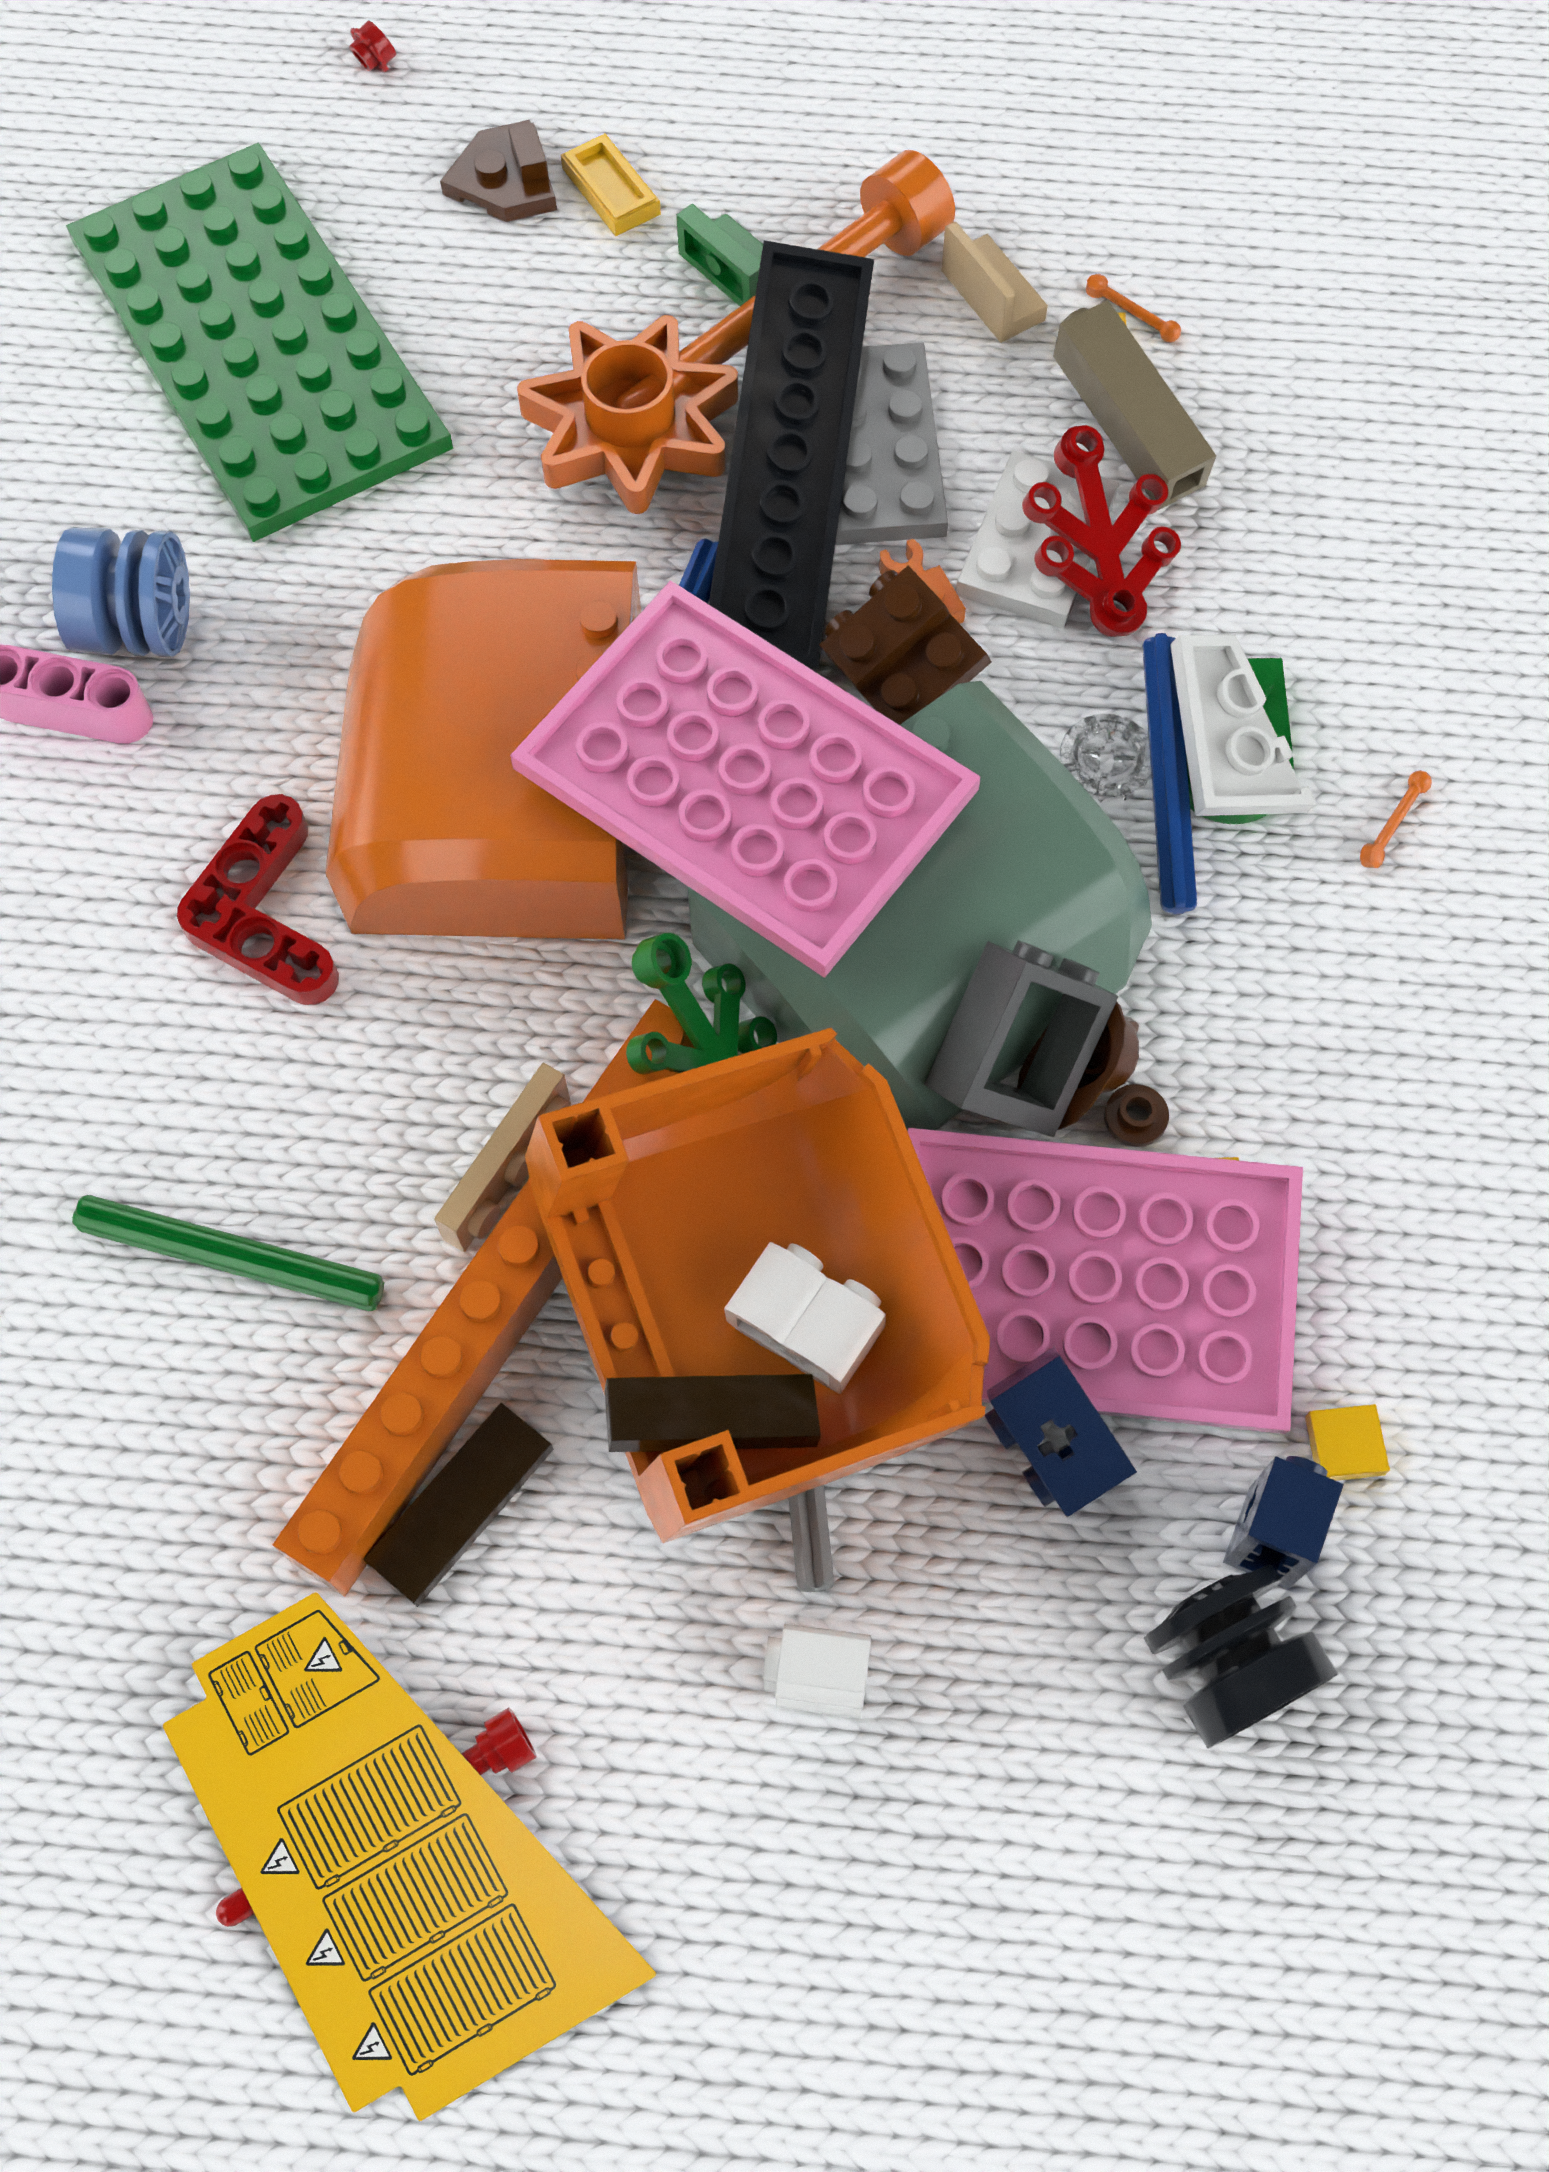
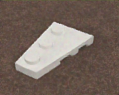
(1228, 738)

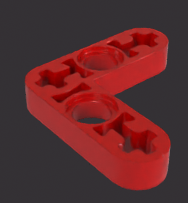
(242, 920)

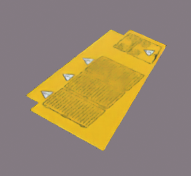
(387, 1869)

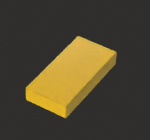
(610, 184)

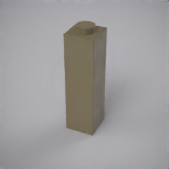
(1132, 401)

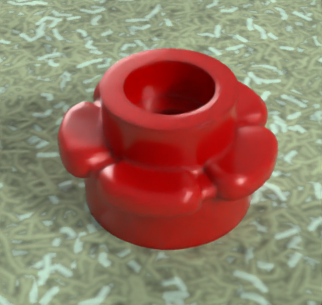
(371, 47)

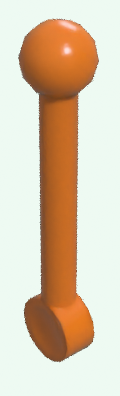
(1098, 287)
(1373, 854)

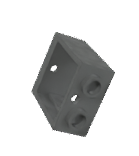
(985, 1020)

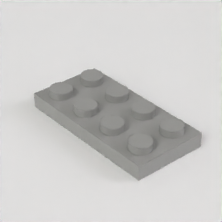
(893, 453)

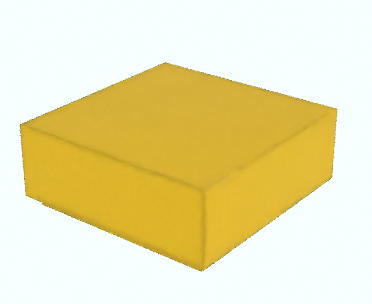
(1348, 1442)

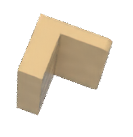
(990, 284)

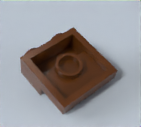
(902, 646)

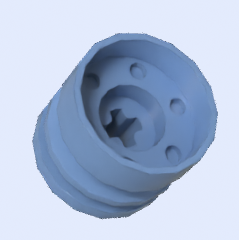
(121, 592)

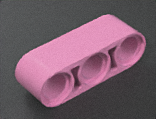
(72, 696)

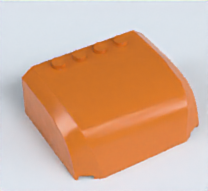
(426, 800)
(670, 1202)

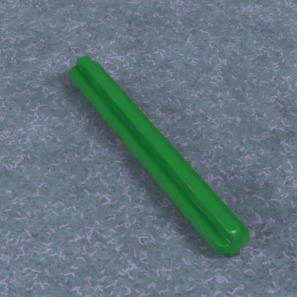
(229, 1252)

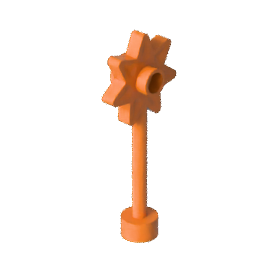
(649, 406)

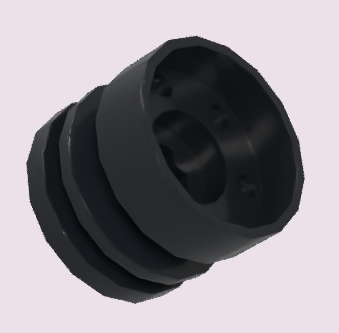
(1239, 1654)

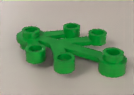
(664, 965)

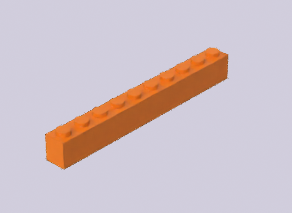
(441, 1373)

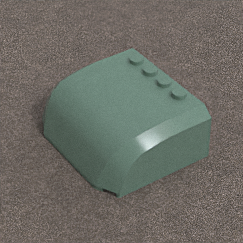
(1016, 864)

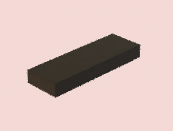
(676, 1411)
(458, 1504)

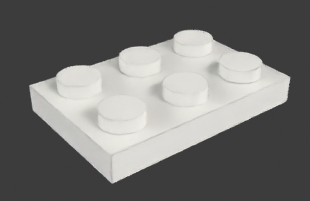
(1001, 559)

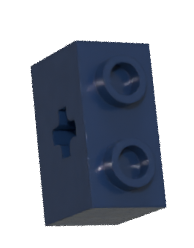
(1087, 1463)
(1284, 1519)

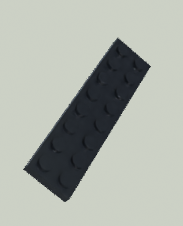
(792, 446)

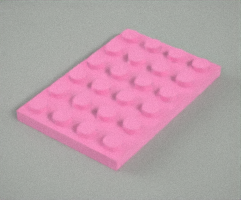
(746, 776)
(1140, 1267)

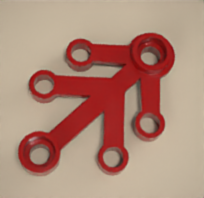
(1099, 537)

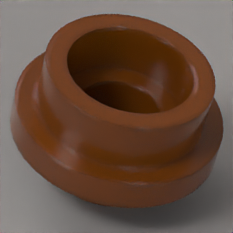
(1130, 1131)

